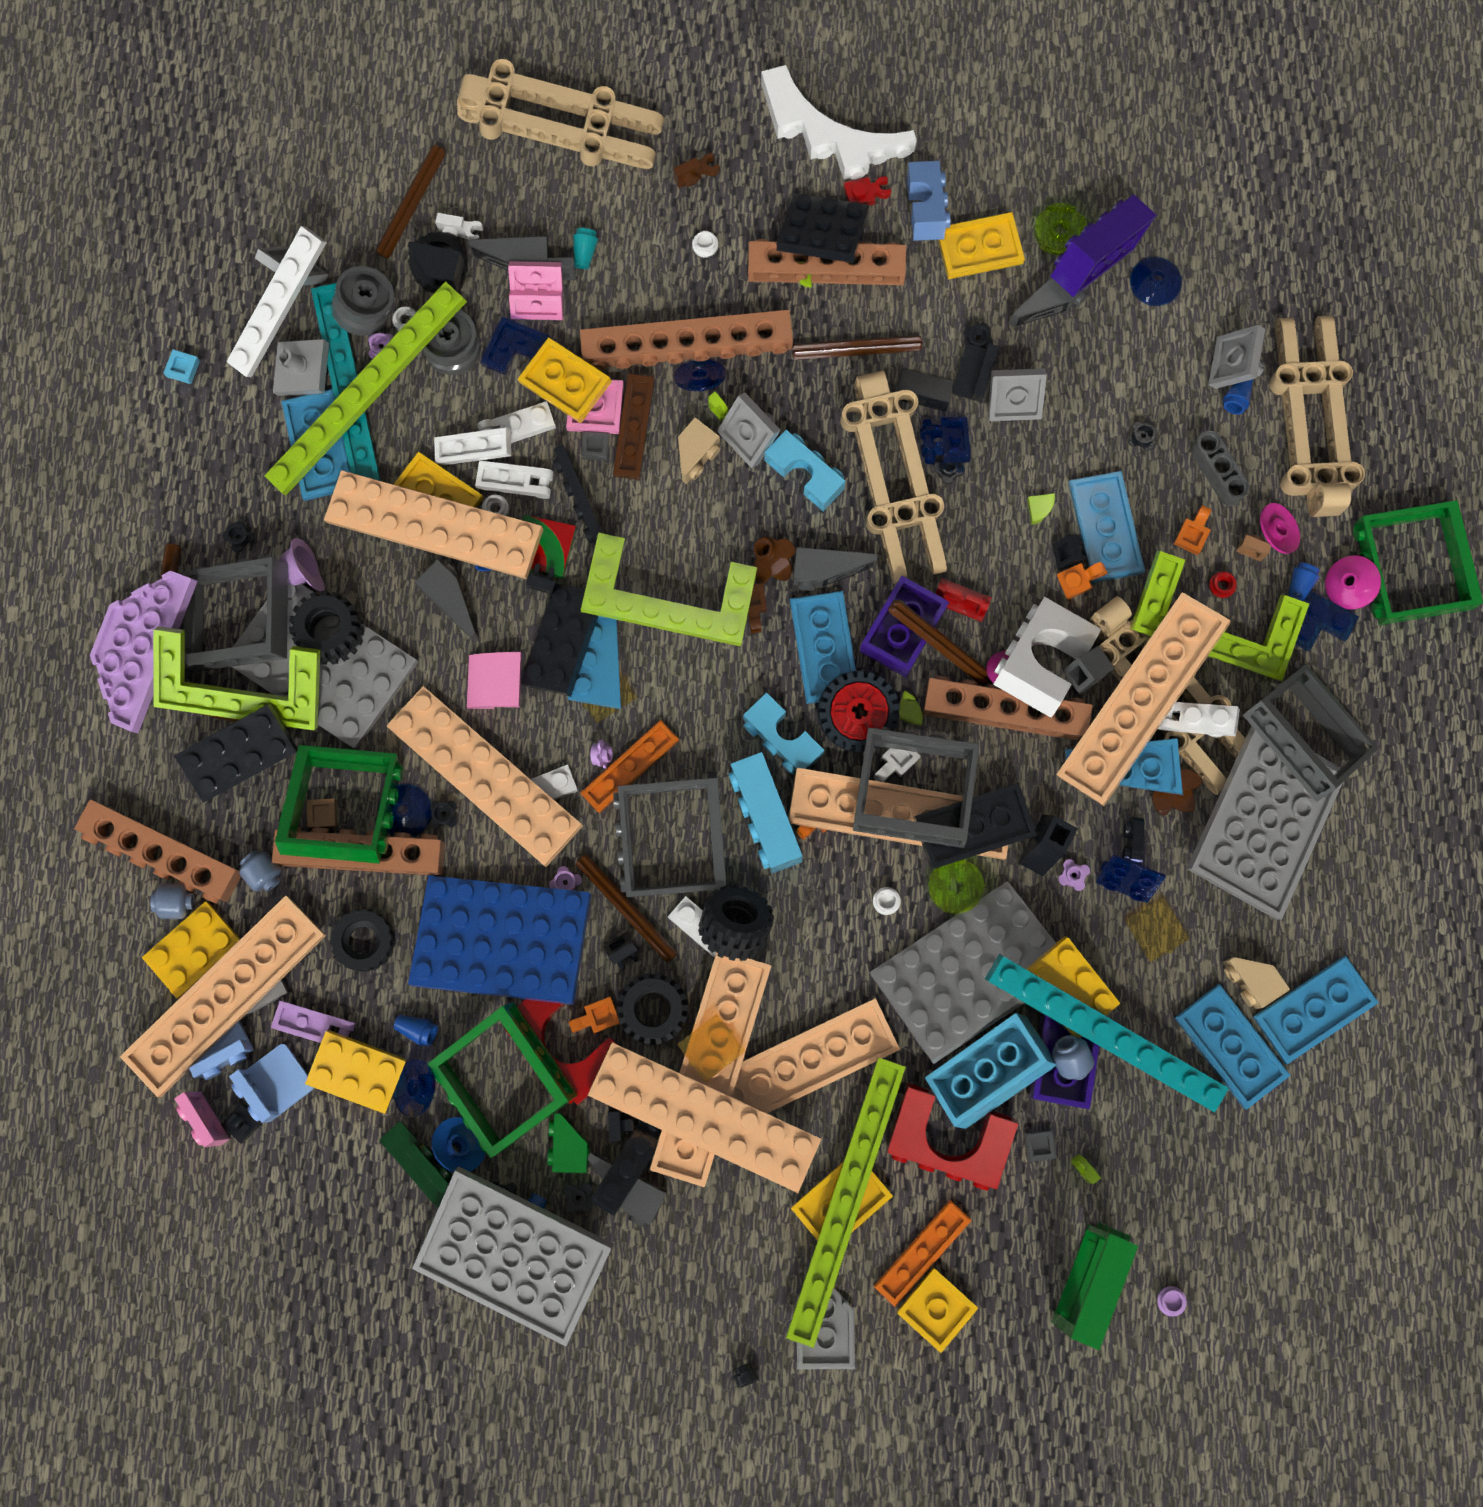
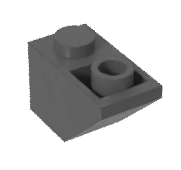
(1088, 670)

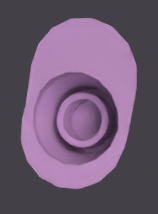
(302, 565)

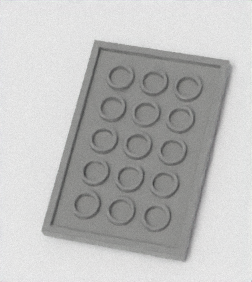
(349, 692)
(1261, 830)
(941, 977)
(512, 1256)

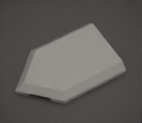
(835, 1339)

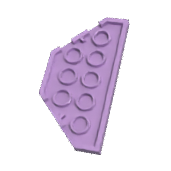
(126, 645)

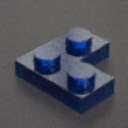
(507, 341)
(1327, 617)

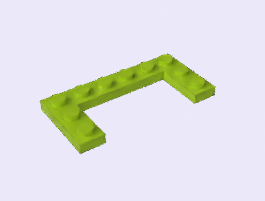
(605, 601)
(1266, 659)
(172, 693)

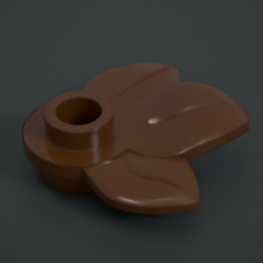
(776, 561)
(1165, 801)

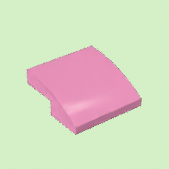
(536, 290)
(494, 680)

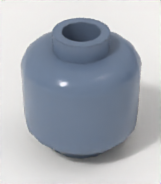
(259, 871)
(171, 901)
(1072, 1057)

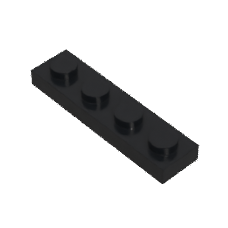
(573, 488)
(627, 1168)

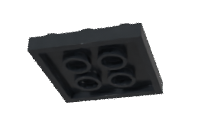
(823, 228)

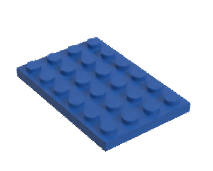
(500, 939)

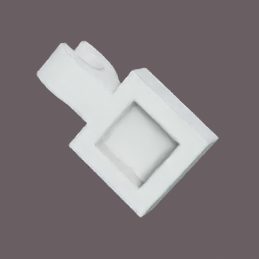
(457, 226)
(896, 761)

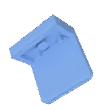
(228, 1050)
(271, 1084)

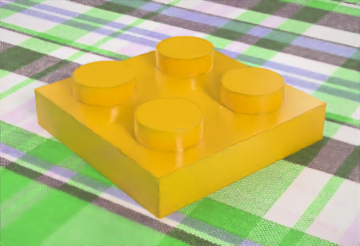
(937, 1310)

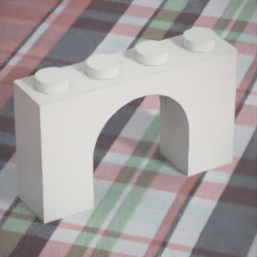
(1023, 675)

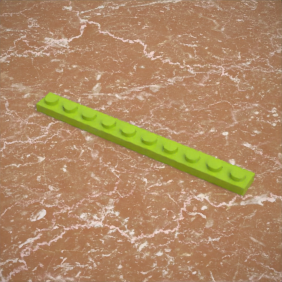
(365, 388)
(845, 1203)

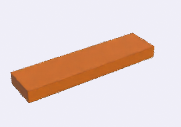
(630, 765)
(922, 1253)

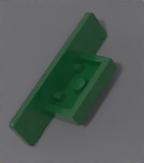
(417, 1162)

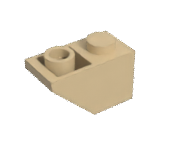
(696, 446)
(1257, 980)

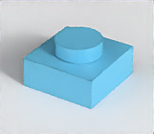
(181, 366)

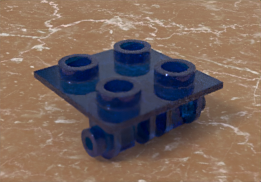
(1130, 878)

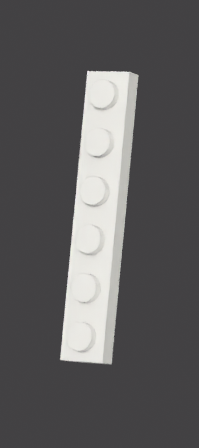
(276, 301)

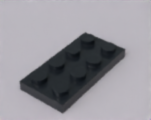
(560, 642)
(236, 752)
(994, 822)

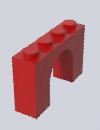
(579, 1074)
(981, 1164)

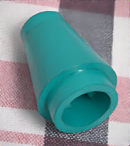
(584, 247)

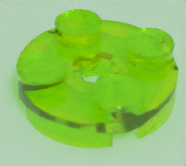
(1047, 221)
(948, 900)

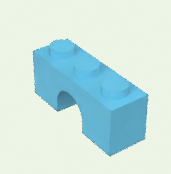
(791, 453)
(763, 720)

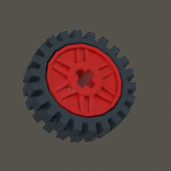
(847, 692)

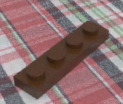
(634, 426)

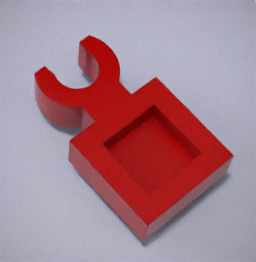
(865, 192)

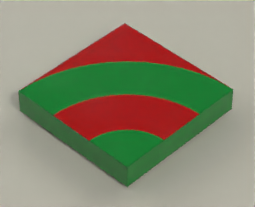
(553, 546)

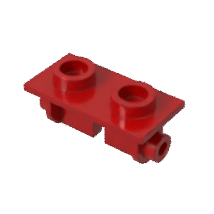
(964, 599)

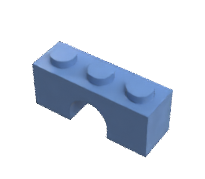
(926, 184)

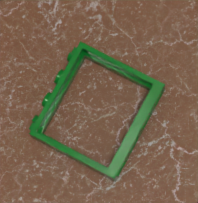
(1458, 552)
(345, 759)
(536, 1055)
(1094, 1284)

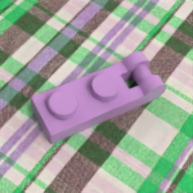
(307, 1022)

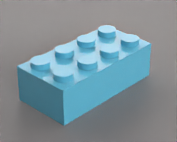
(767, 814)
(990, 1071)

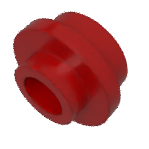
(1224, 577)

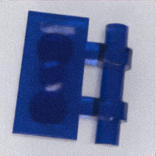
(954, 440)

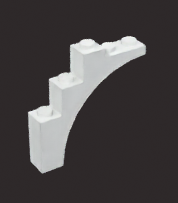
(823, 136)

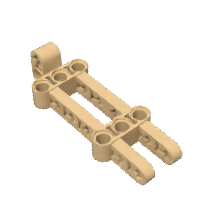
(476, 106)
(874, 391)
(1335, 495)
(1114, 624)

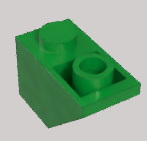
(569, 1147)

